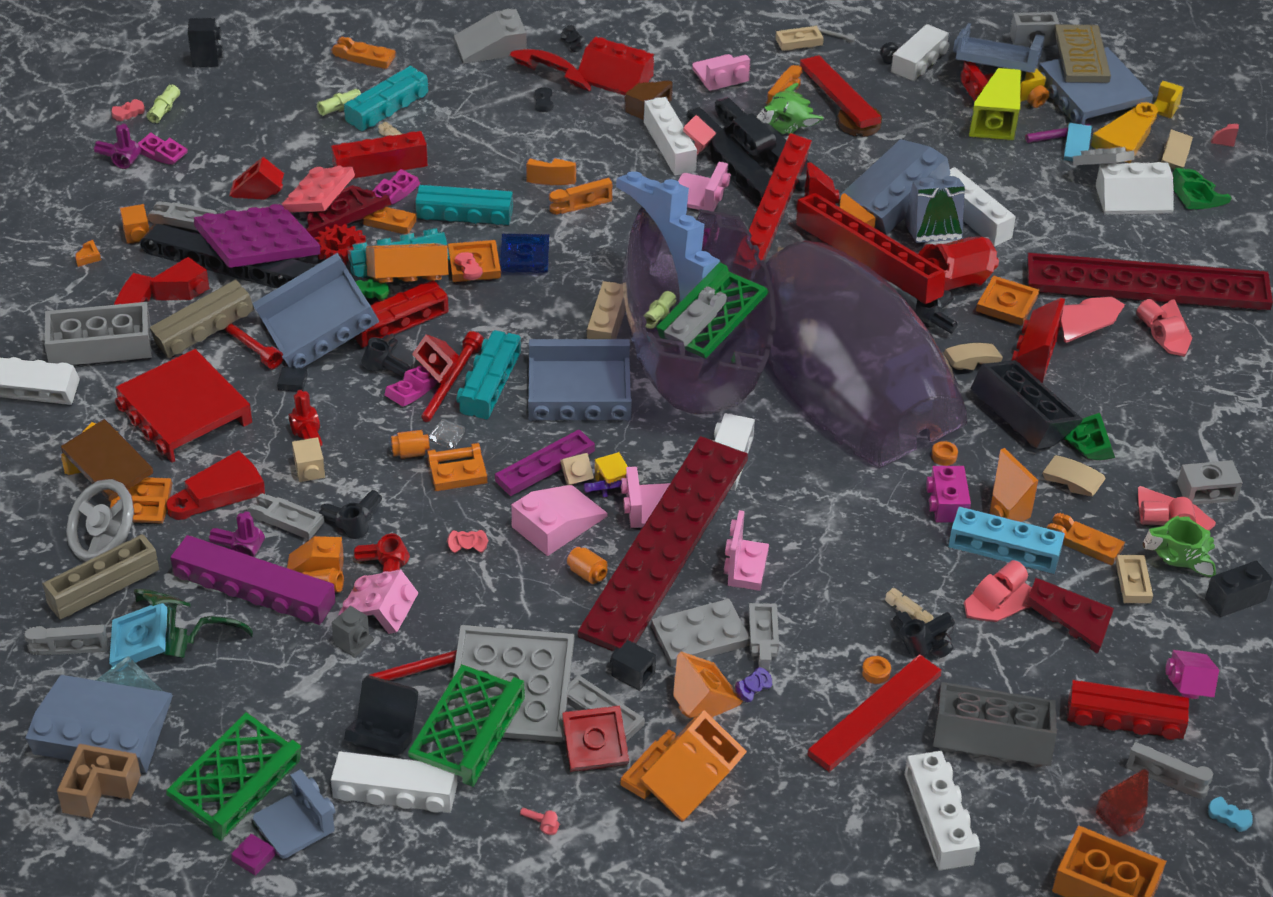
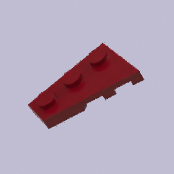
(1077, 613)

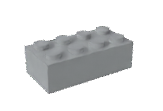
(98, 334)

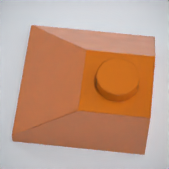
(1013, 489)
(702, 687)

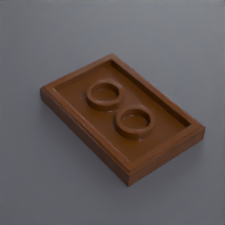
(106, 455)

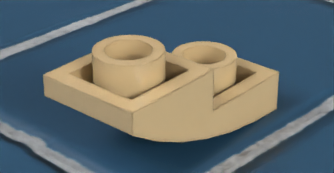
(1176, 149)
(968, 355)
(1078, 476)

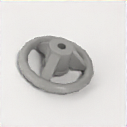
(106, 525)

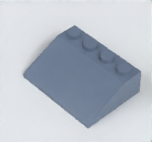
(887, 184)
(98, 716)

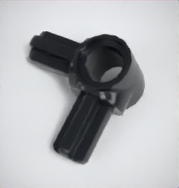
(932, 313)
(379, 356)
(353, 516)
(920, 635)

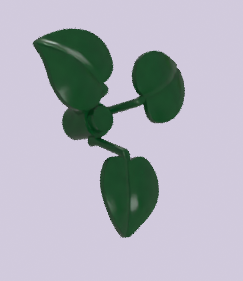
(177, 637)

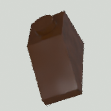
(642, 92)

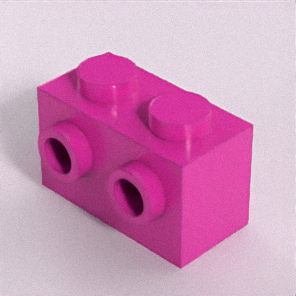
(948, 492)
(1192, 674)

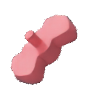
(128, 110)
(468, 266)
(472, 539)

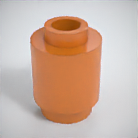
(410, 444)
(587, 565)

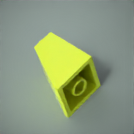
(998, 106)

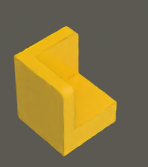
(1031, 81)
(1168, 99)
(610, 468)

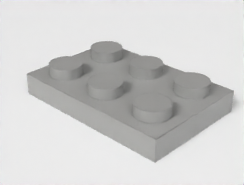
(701, 631)

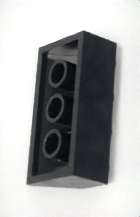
(1024, 403)

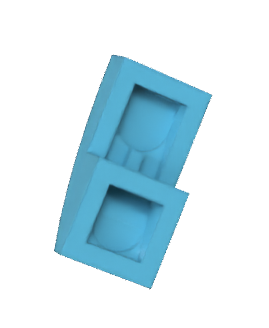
(1077, 140)

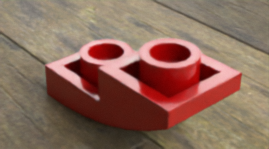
(135, 290)

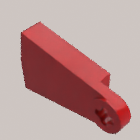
(217, 486)

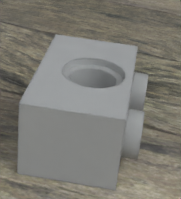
(1028, 25)
(1210, 482)

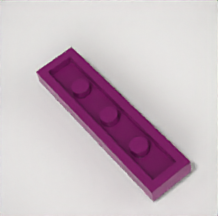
(543, 462)

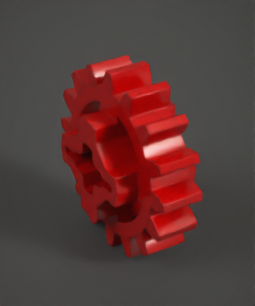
(338, 241)

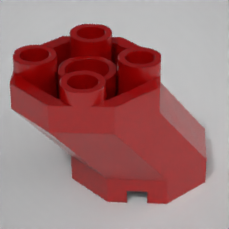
(964, 260)

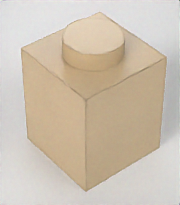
(308, 459)

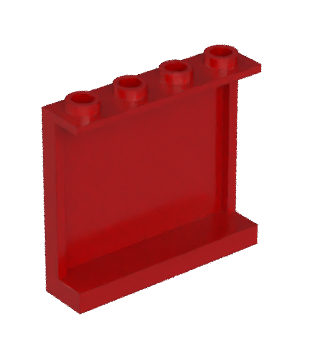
(181, 402)

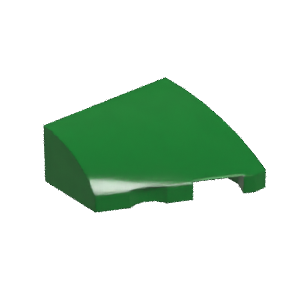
(1196, 190)
(1091, 438)

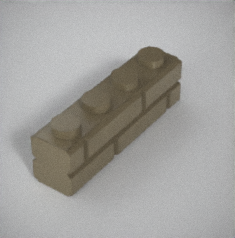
(202, 318)
(100, 576)

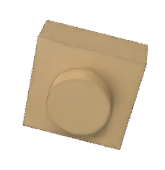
(577, 469)

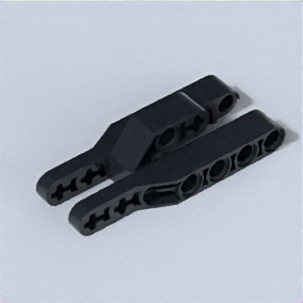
(743, 133)

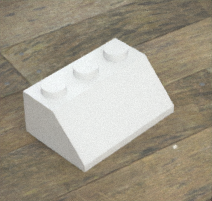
(1135, 188)

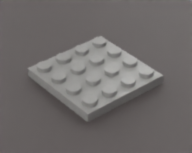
(529, 655)

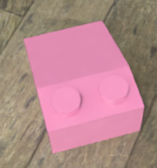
(554, 516)

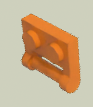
(457, 473)

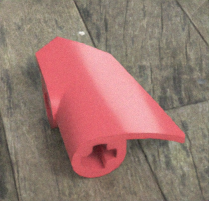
(1089, 316)
(1166, 325)
(1160, 508)
(999, 594)

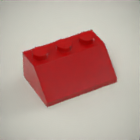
(615, 66)
(1039, 338)

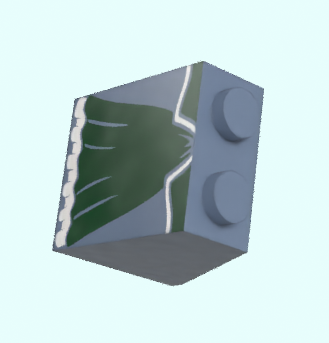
(936, 209)

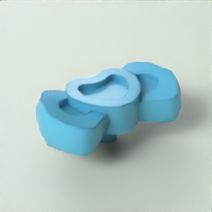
(1230, 814)

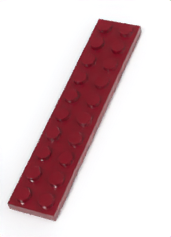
(1149, 281)
(663, 545)

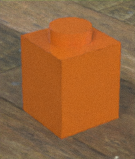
(134, 222)

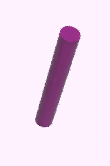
(1047, 135)

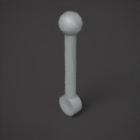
(849, 38)

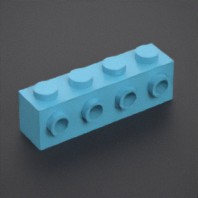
(1006, 539)

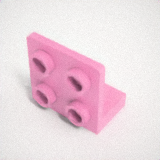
(746, 559)

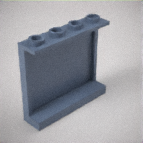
(998, 53)
(1093, 99)
(315, 312)
(579, 379)

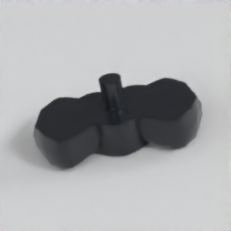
(573, 37)
(543, 100)
(942, 644)

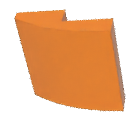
(149, 499)

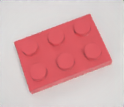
(318, 189)

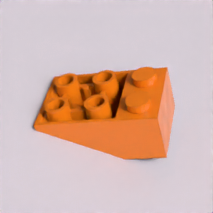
(692, 765)

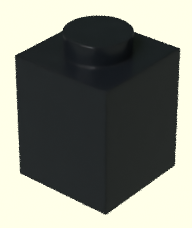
(633, 665)

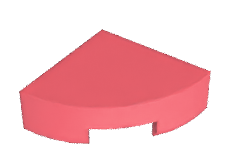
(1226, 135)

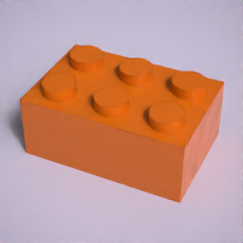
(407, 262)
(1106, 868)

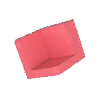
(699, 132)

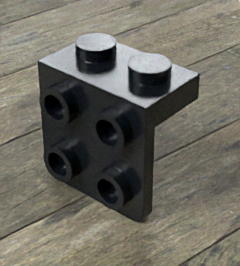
(384, 716)

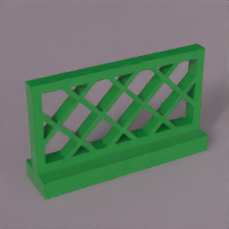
(719, 279)
(487, 737)
(250, 793)

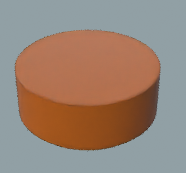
(1038, 96)
(944, 453)
(876, 669)

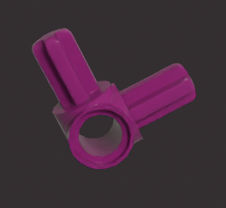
(123, 151)
(245, 539)

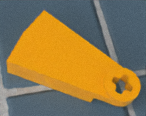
(1127, 130)

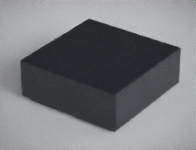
(292, 379)

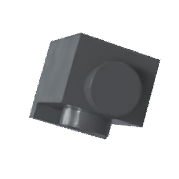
(351, 631)

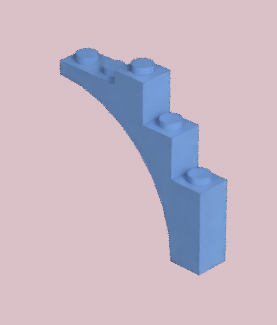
(684, 235)

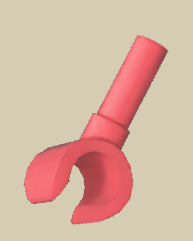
(548, 821)

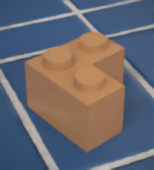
(95, 773)

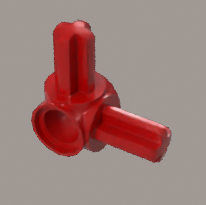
(304, 418)
(389, 551)

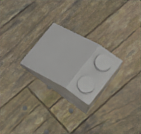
(492, 37)

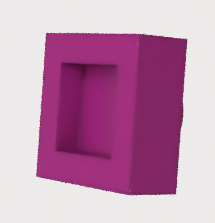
(253, 854)

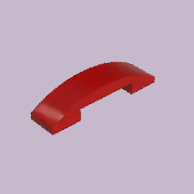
(531, 58)

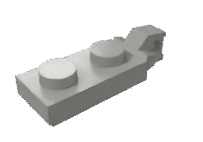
(763, 632)

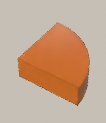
(88, 254)

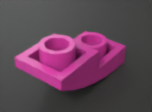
(161, 151)
(398, 187)
(414, 385)

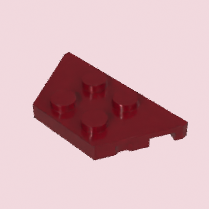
(348, 206)

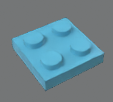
(139, 634)

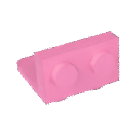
(722, 71)
(706, 192)
(640, 498)
(384, 596)

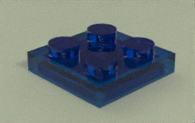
(524, 253)

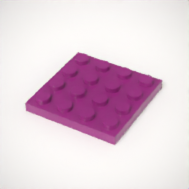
(256, 235)

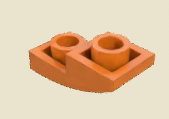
(555, 173)

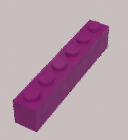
(253, 580)

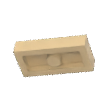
(799, 38)
(1134, 579)

